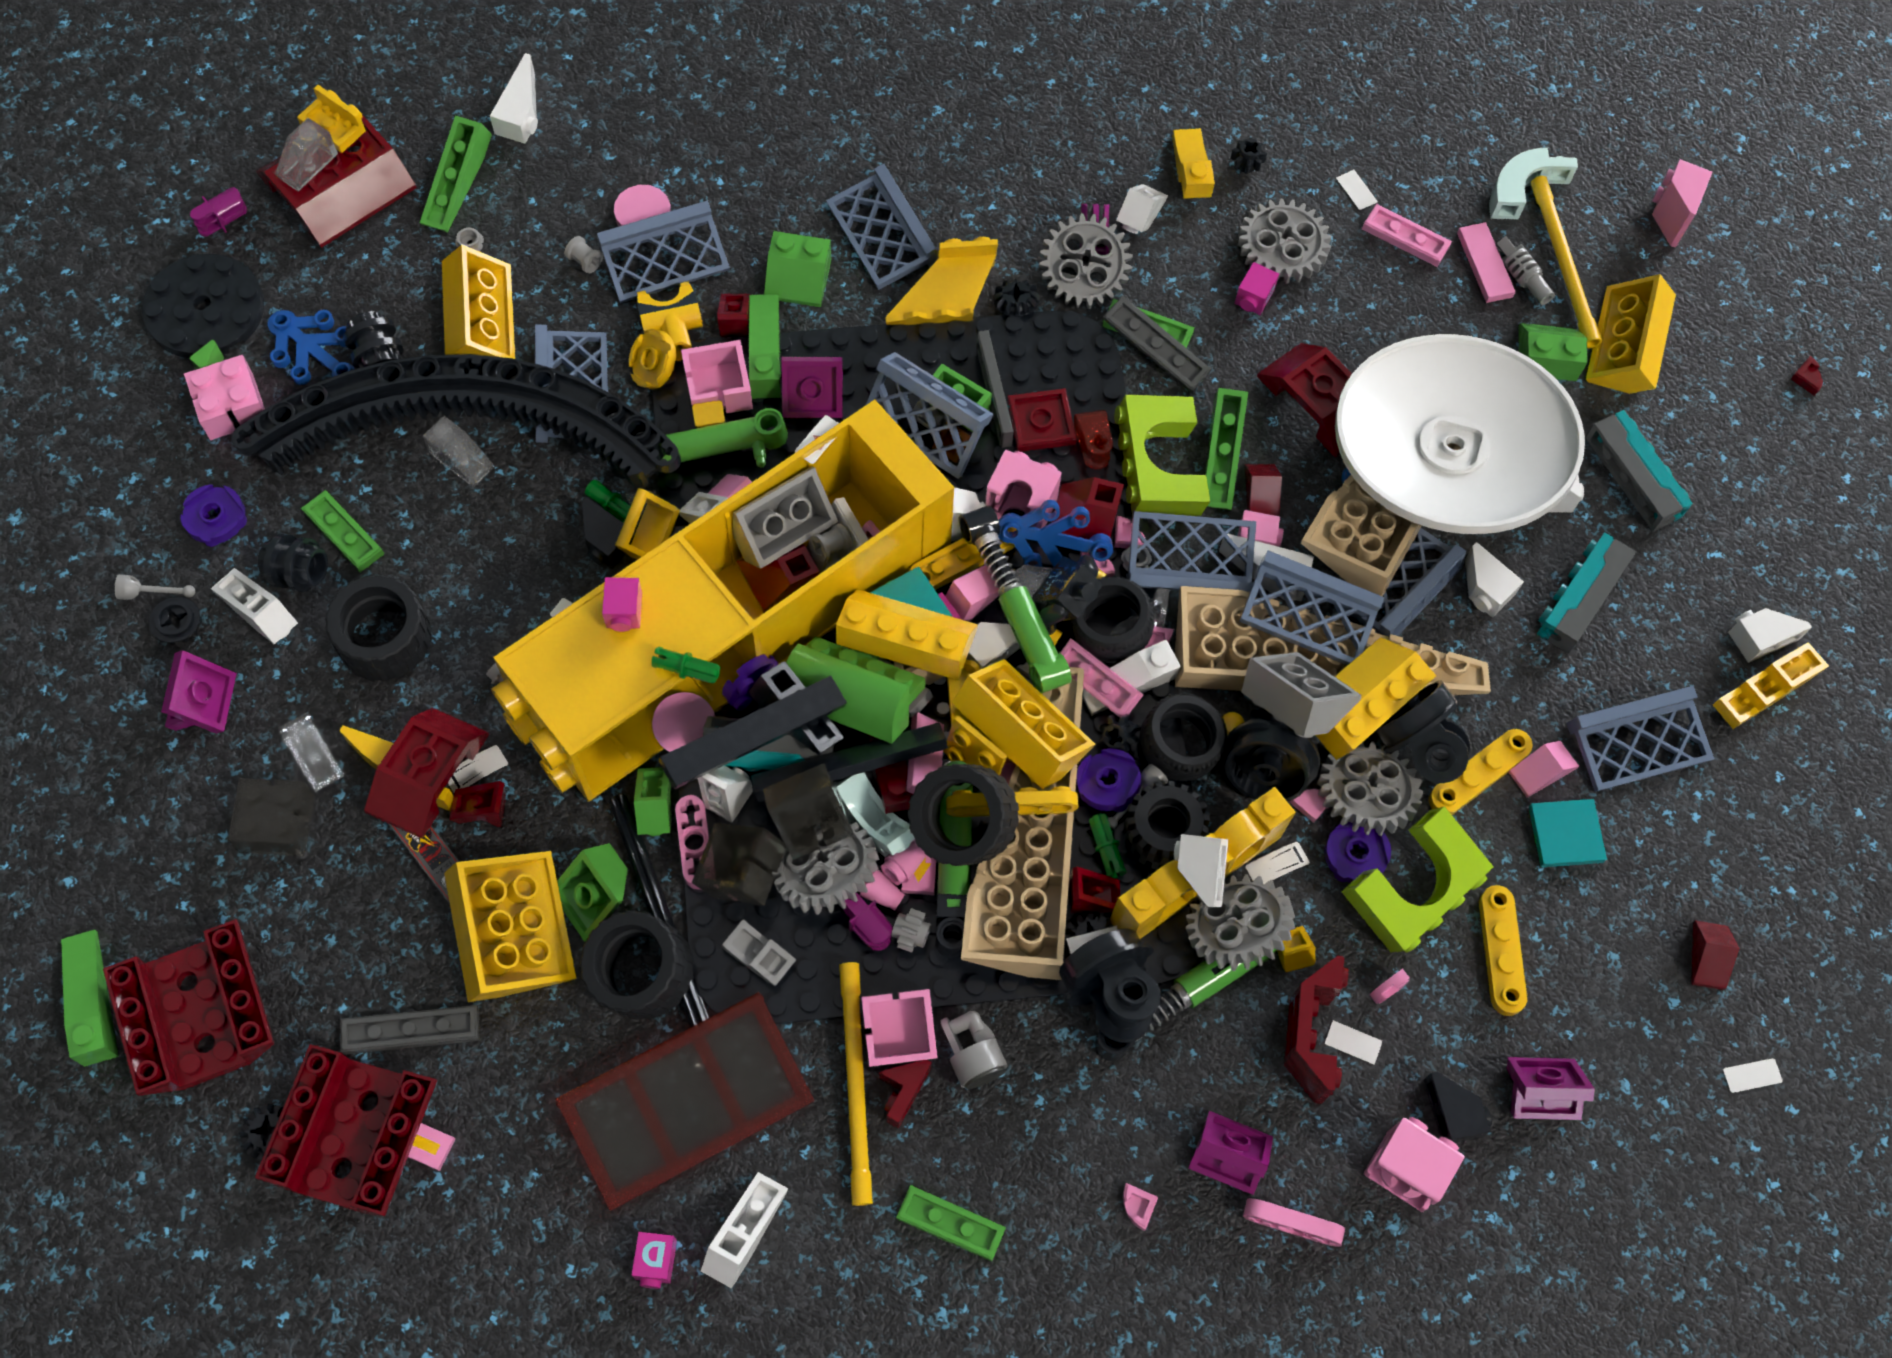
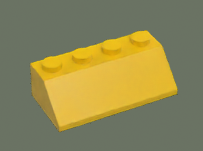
(477, 304)
(1633, 335)
(905, 633)
(1386, 679)
(1022, 723)

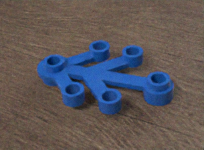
(306, 343)
(1052, 534)

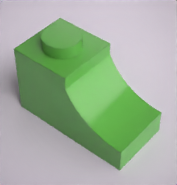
(652, 802)

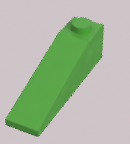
(456, 172)
(764, 346)
(1225, 446)
(86, 1001)

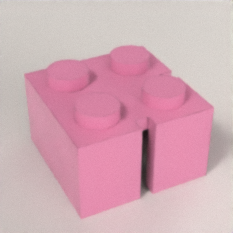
(718, 374)
(221, 389)
(899, 1027)

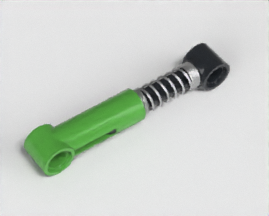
(1046, 666)
(1186, 992)

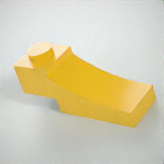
(1192, 164)

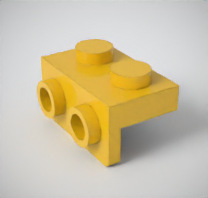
(335, 116)

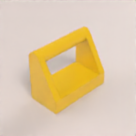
(654, 525)

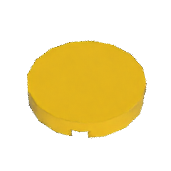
(652, 359)

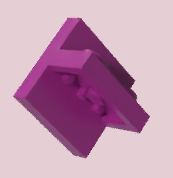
(812, 387)
(197, 694)
(1548, 1088)
(1232, 1153)

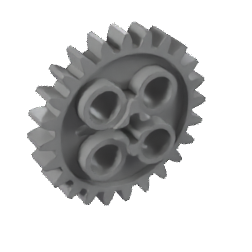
(1286, 233)
(1089, 235)
(1375, 781)
(828, 873)
(1246, 926)

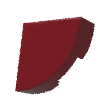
(1809, 376)

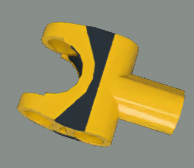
(672, 316)

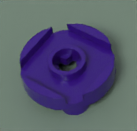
(215, 530)
(737, 692)
(1114, 796)
(1348, 867)

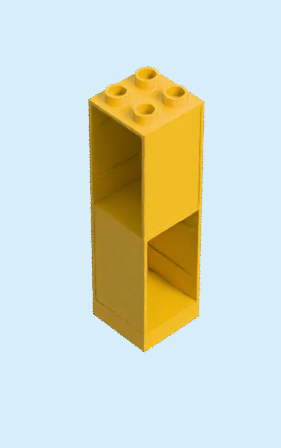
(592, 690)

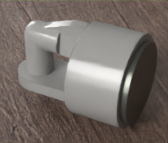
(980, 1061)

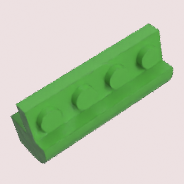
(874, 691)

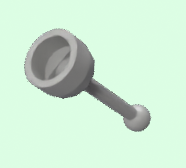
(128, 587)
(1148, 776)

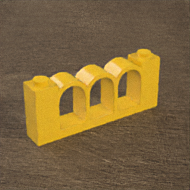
(1168, 890)

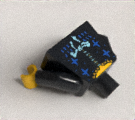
(1067, 592)

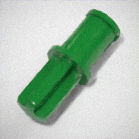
(607, 499)
(685, 665)
(1107, 845)

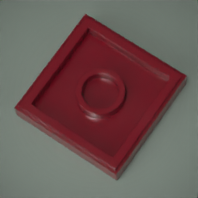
(1041, 420)

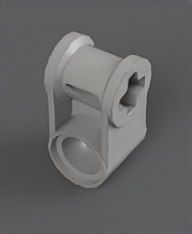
(829, 547)

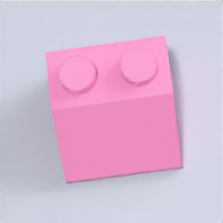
(1679, 199)

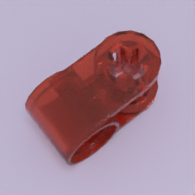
(1094, 438)

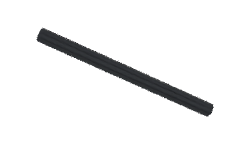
(652, 891)

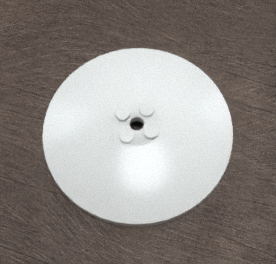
(1502, 409)

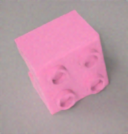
(1022, 485)
(1414, 1164)

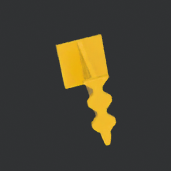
(950, 284)
(965, 740)

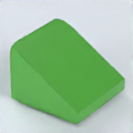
(207, 355)

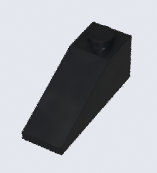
(782, 682)

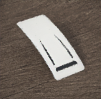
(476, 769)
(1278, 863)

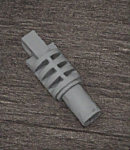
(1525, 270)

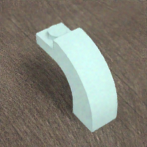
(1509, 191)
(866, 808)

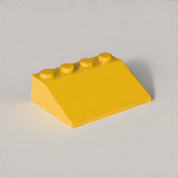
(509, 925)

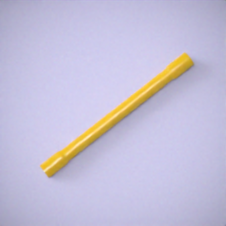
(1586, 323)
(860, 1175)

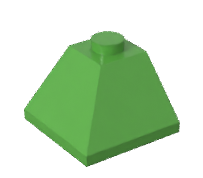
(592, 887)

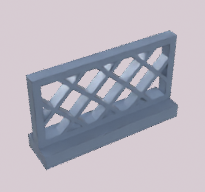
(906, 222)
(657, 227)
(544, 356)
(941, 397)
(1174, 579)
(1313, 584)
(1422, 589)
(1634, 712)

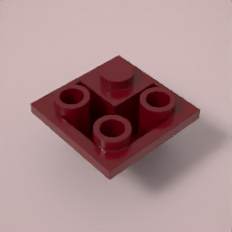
(1098, 497)
(779, 577)

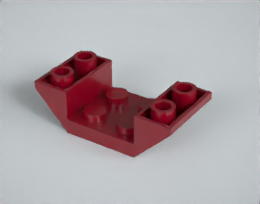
(1315, 382)
(420, 768)
(1313, 1071)

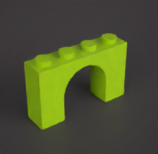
(1148, 486)
(1458, 869)

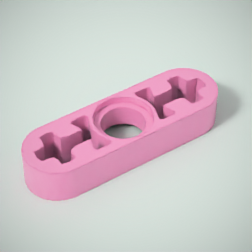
(683, 821)
(1294, 1222)

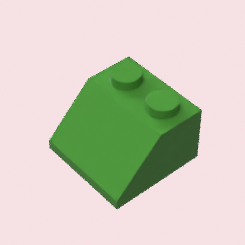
(798, 268)
(1555, 348)

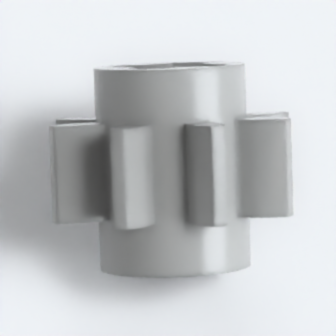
(911, 930)

